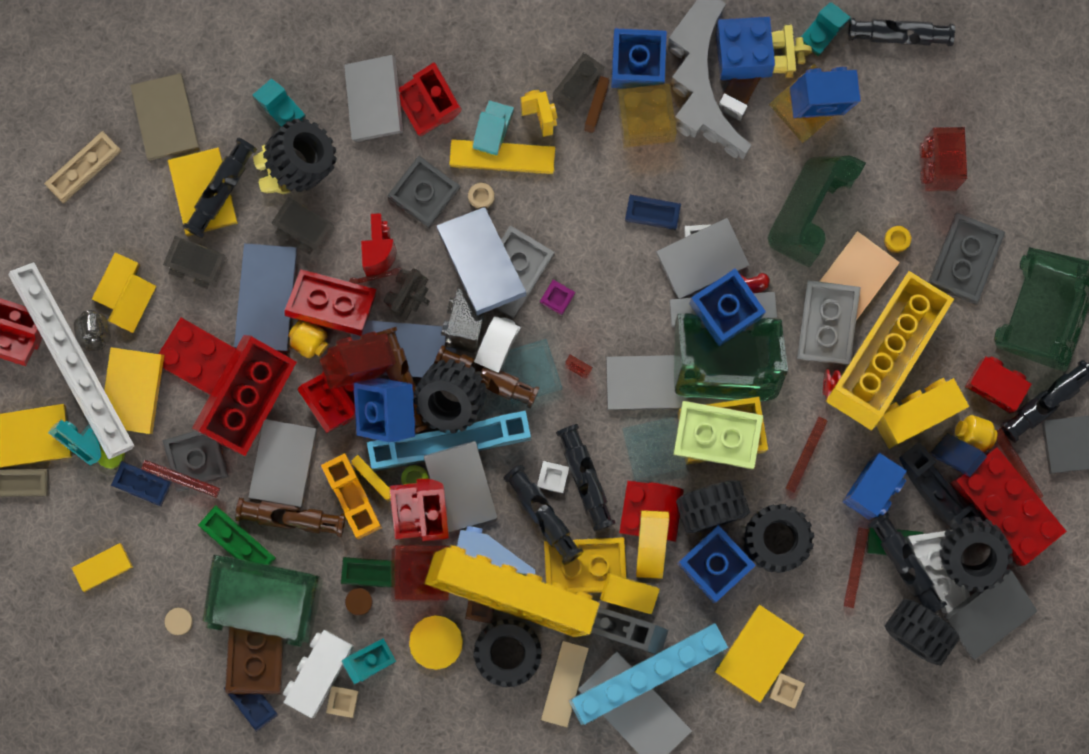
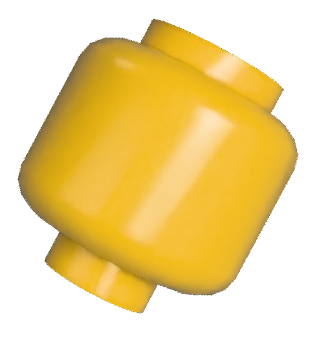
(308, 339)
(977, 432)

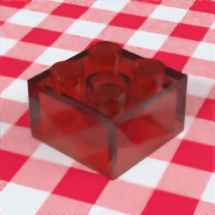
(944, 159)
(357, 359)
(409, 572)

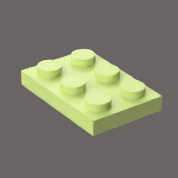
(718, 435)

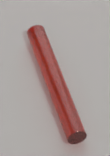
(806, 454)
(1015, 460)
(180, 478)
(856, 567)

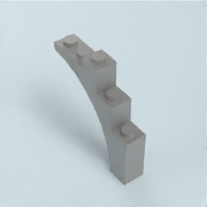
(692, 79)

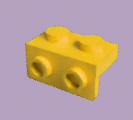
(537, 102)

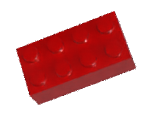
(244, 395)
(1011, 505)

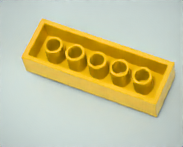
(890, 350)
(512, 592)

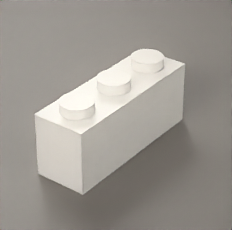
(317, 673)

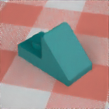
(825, 28)
(278, 103)
(492, 127)
(83, 445)
(368, 661)

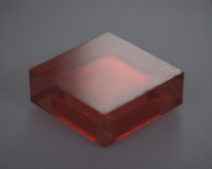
(578, 367)

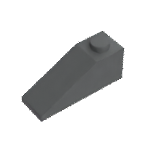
(629, 631)

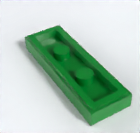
(234, 538)

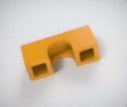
(351, 496)

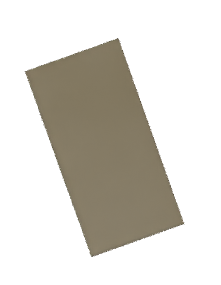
(24, 483)

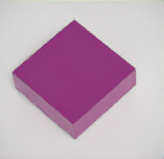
(557, 297)

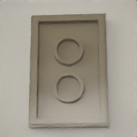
(164, 117)

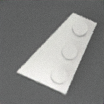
(926, 549)

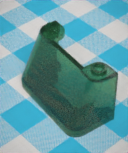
(792, 230)
(1048, 309)
(740, 369)
(261, 599)

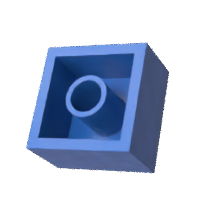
(745, 48)
(638, 58)
(825, 93)
(727, 307)
(384, 409)
(875, 486)
(716, 564)

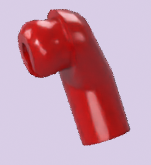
(758, 283)

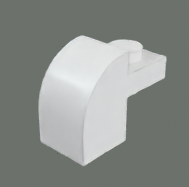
(497, 343)

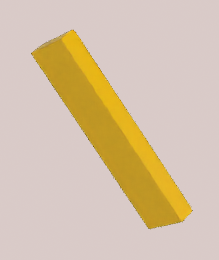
(510, 157)

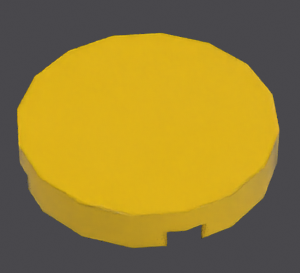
(435, 642)

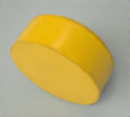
(897, 239)

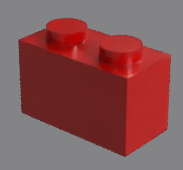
(998, 384)

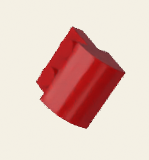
(428, 100)
(379, 252)
(17, 333)
(328, 405)
(650, 497)
(419, 510)

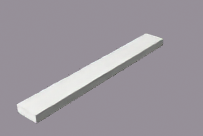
(71, 360)

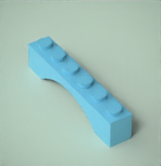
(487, 434)
(648, 674)

